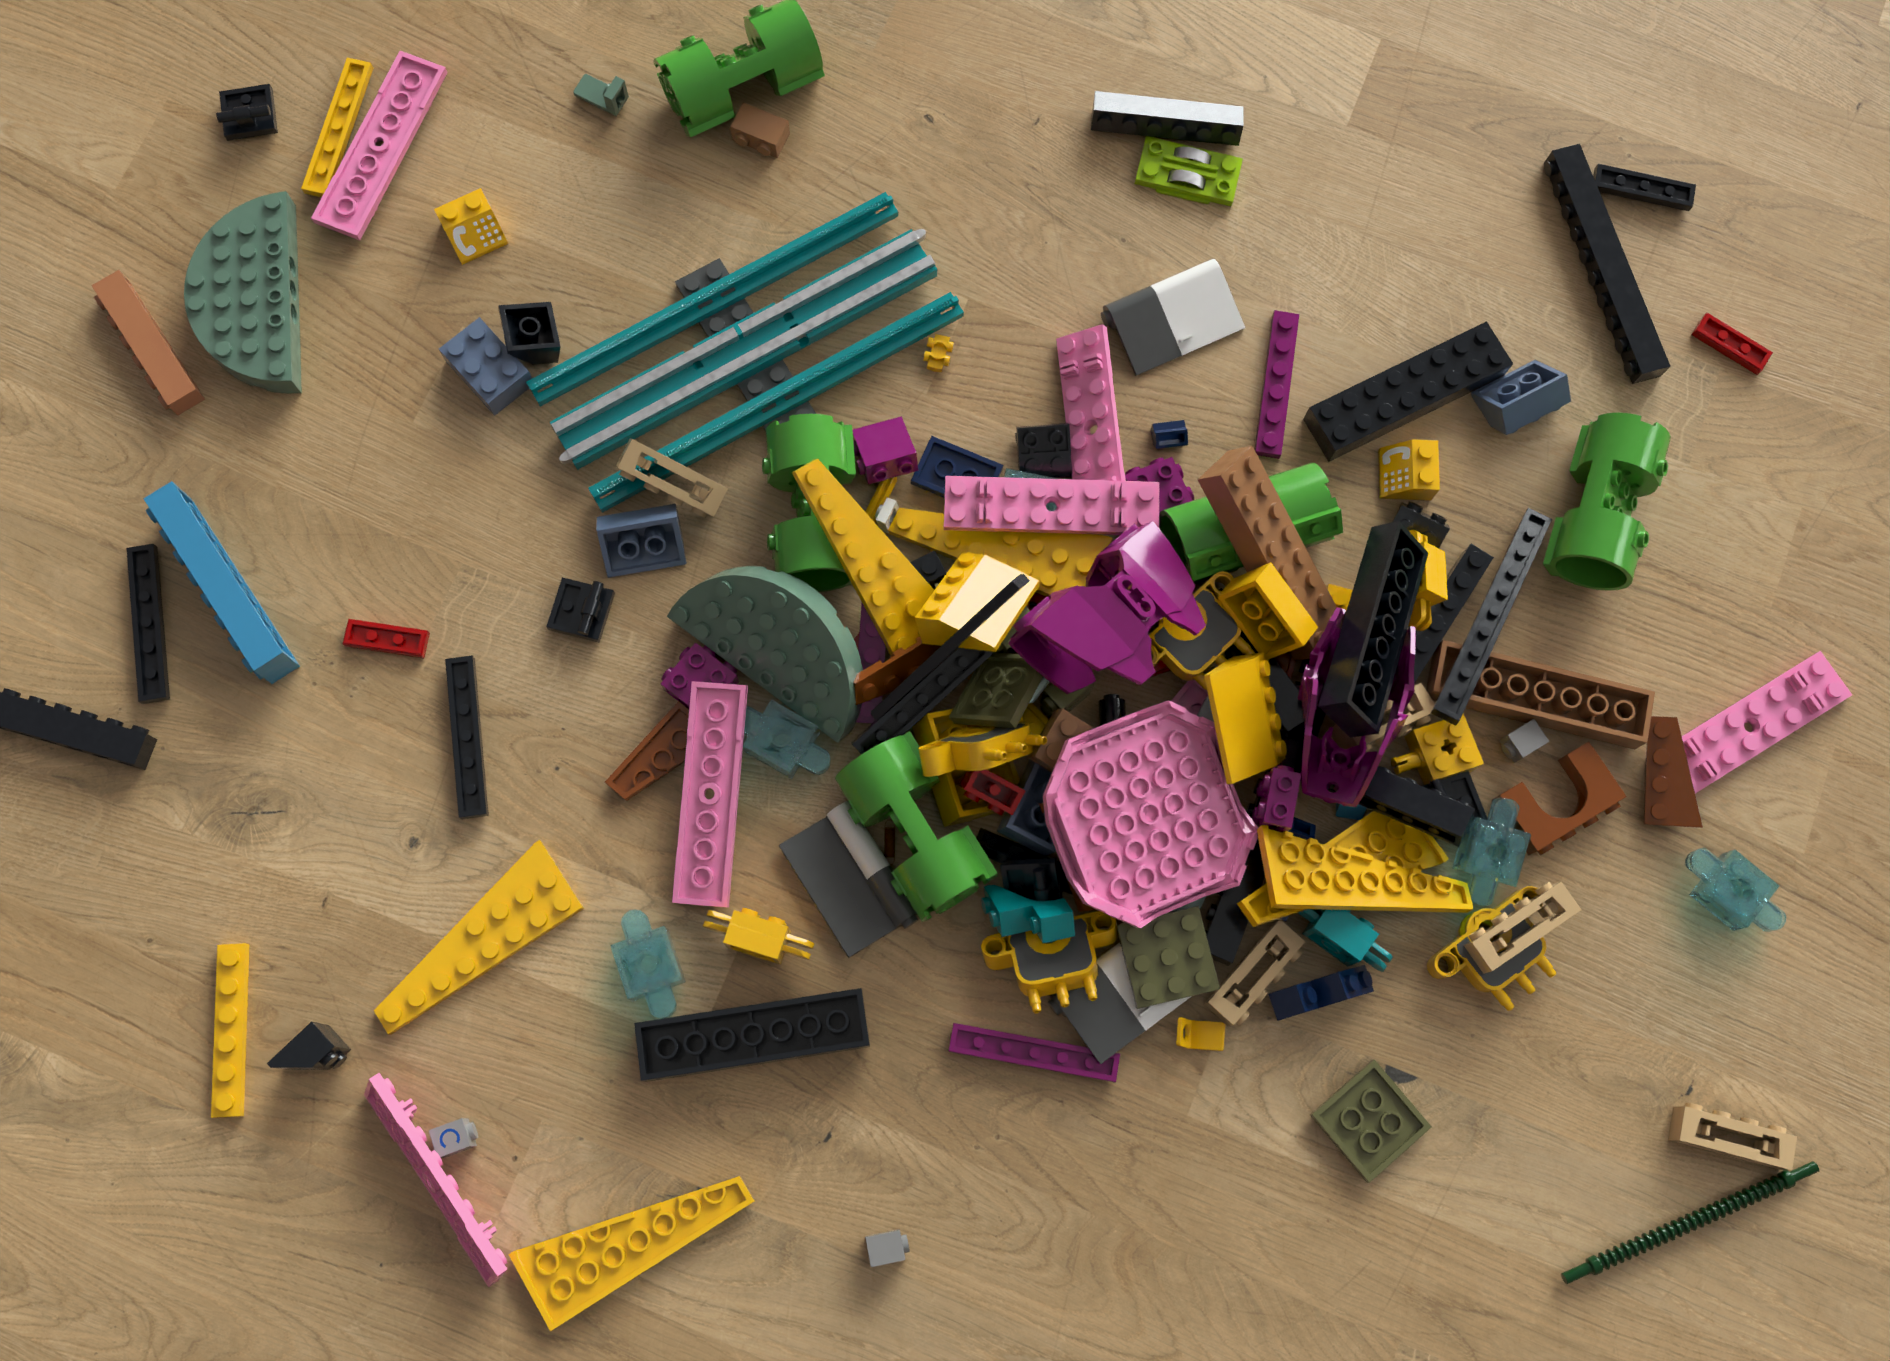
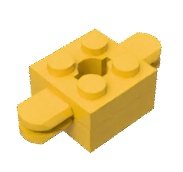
(1432, 585)
(758, 936)

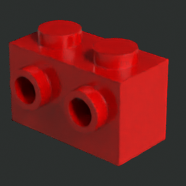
(992, 788)

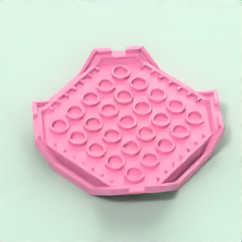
(1147, 814)

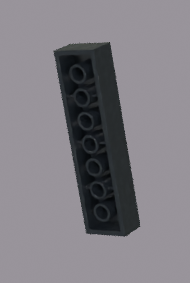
(1407, 391)
(1374, 630)
(751, 1035)

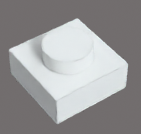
(886, 514)

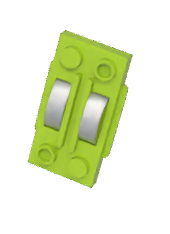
(1188, 172)

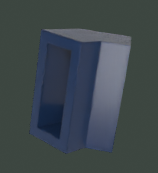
(1169, 434)

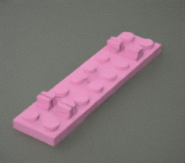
(369, 168)
(1090, 402)
(1021, 505)
(1771, 710)
(706, 824)
(443, 1189)

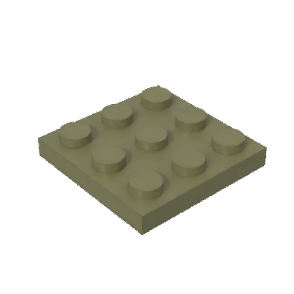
(997, 692)
(1168, 958)
(1370, 1121)

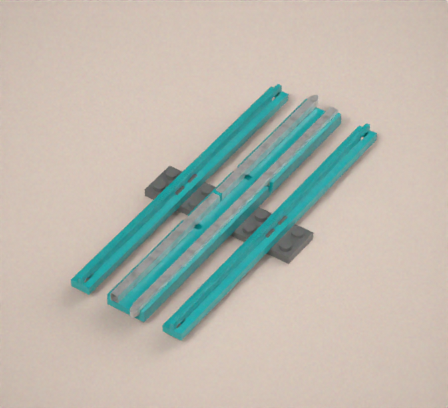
(745, 347)

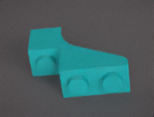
(1017, 914)

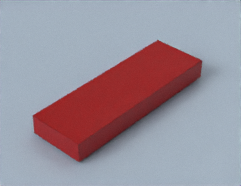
(1732, 343)
(386, 638)

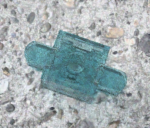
(784, 740)
(1481, 848)
(1726, 899)
(648, 964)

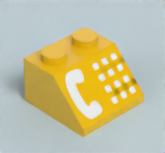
(471, 226)
(1409, 470)

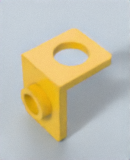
(1200, 1034)

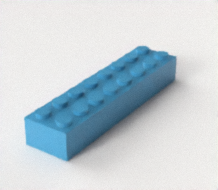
(221, 583)

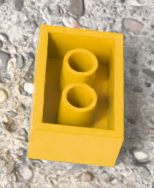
(1267, 611)

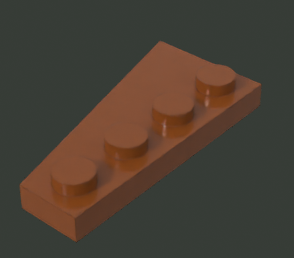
(887, 676)
(655, 756)
(1668, 781)

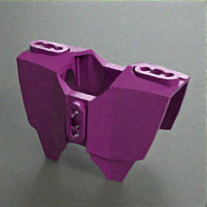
(1109, 620)
(1323, 759)

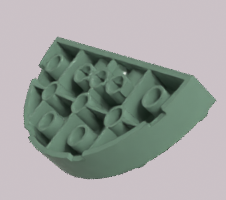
(246, 293)
(779, 638)

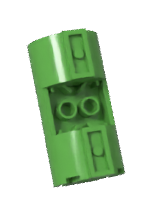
(779, 48)
(1600, 540)
(800, 543)
(1204, 545)
(886, 785)

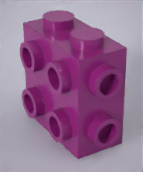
(884, 450)
(1171, 485)
(696, 665)
(1277, 799)

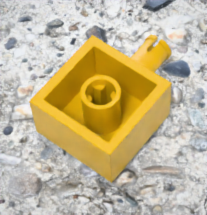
(1428, 757)

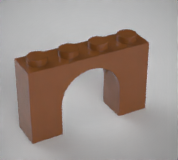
(1595, 791)

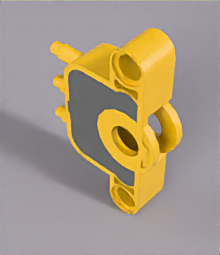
(1192, 655)
(978, 748)
(1459, 959)
(1053, 966)

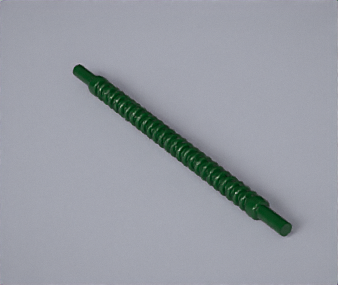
(1784, 1179)

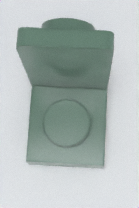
(602, 95)

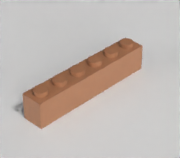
(147, 342)

